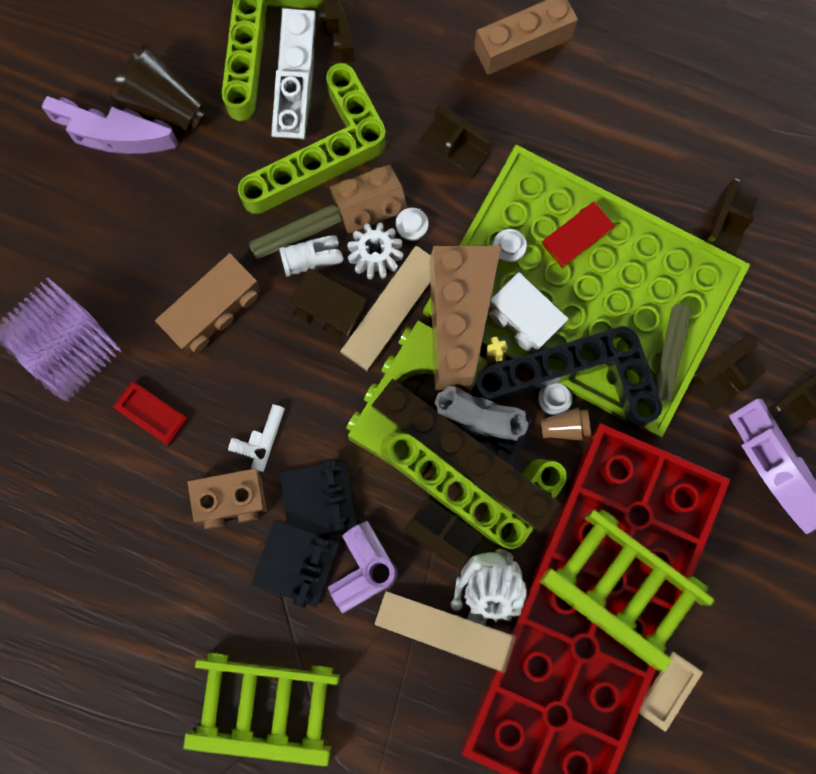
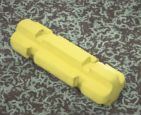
(496, 351)

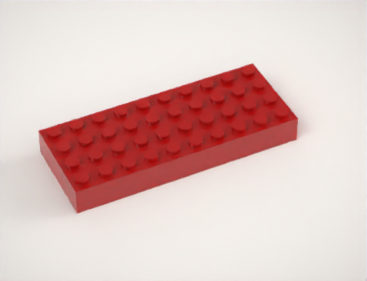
(567, 681)

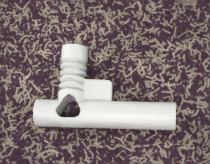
(260, 440)

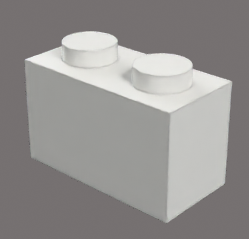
(526, 314)

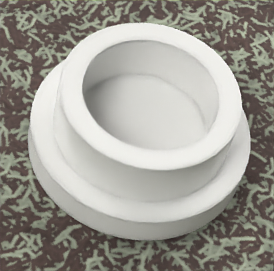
(411, 224)
(512, 245)
(555, 398)

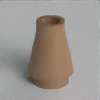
(567, 425)

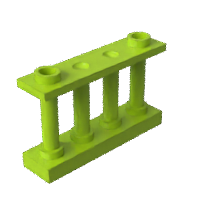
(622, 625)
(241, 740)

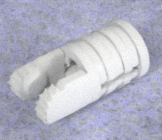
(311, 254)

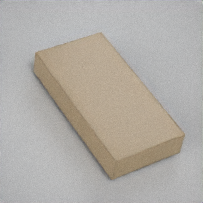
(669, 691)

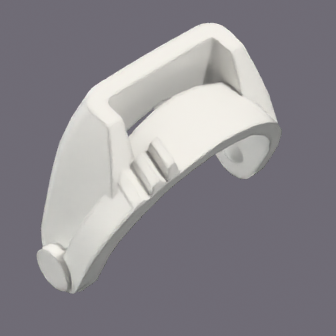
(474, 564)

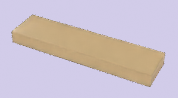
(389, 310)
(445, 631)

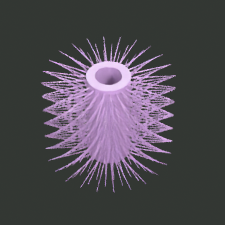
(56, 340)

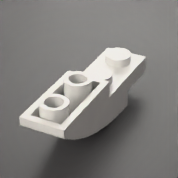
(294, 74)

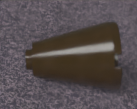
(156, 91)

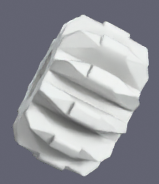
(374, 240)
(495, 593)

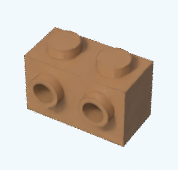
(226, 498)

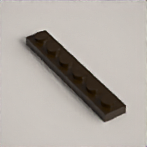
(466, 455)

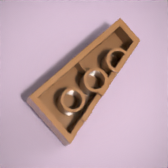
(460, 303)

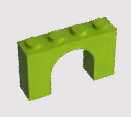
(413, 359)

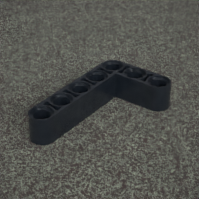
(576, 366)

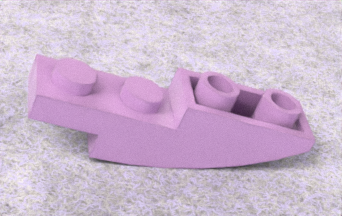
(117, 132)
(777, 463)

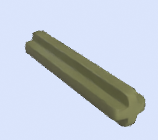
(295, 231)
(672, 351)

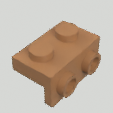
(369, 198)

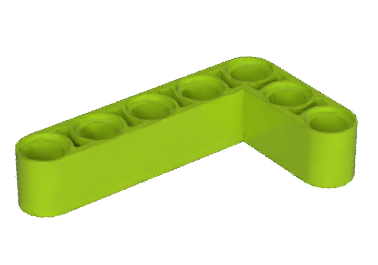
(248, 55)
(323, 150)
(469, 494)

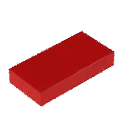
(578, 235)
(150, 413)

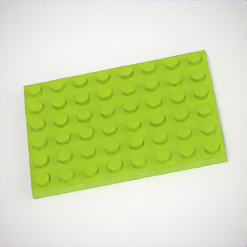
(618, 282)

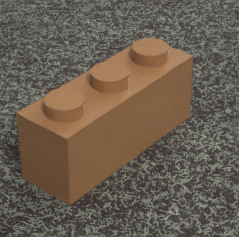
(525, 34)
(209, 305)

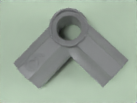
(481, 416)

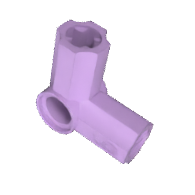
(360, 584)

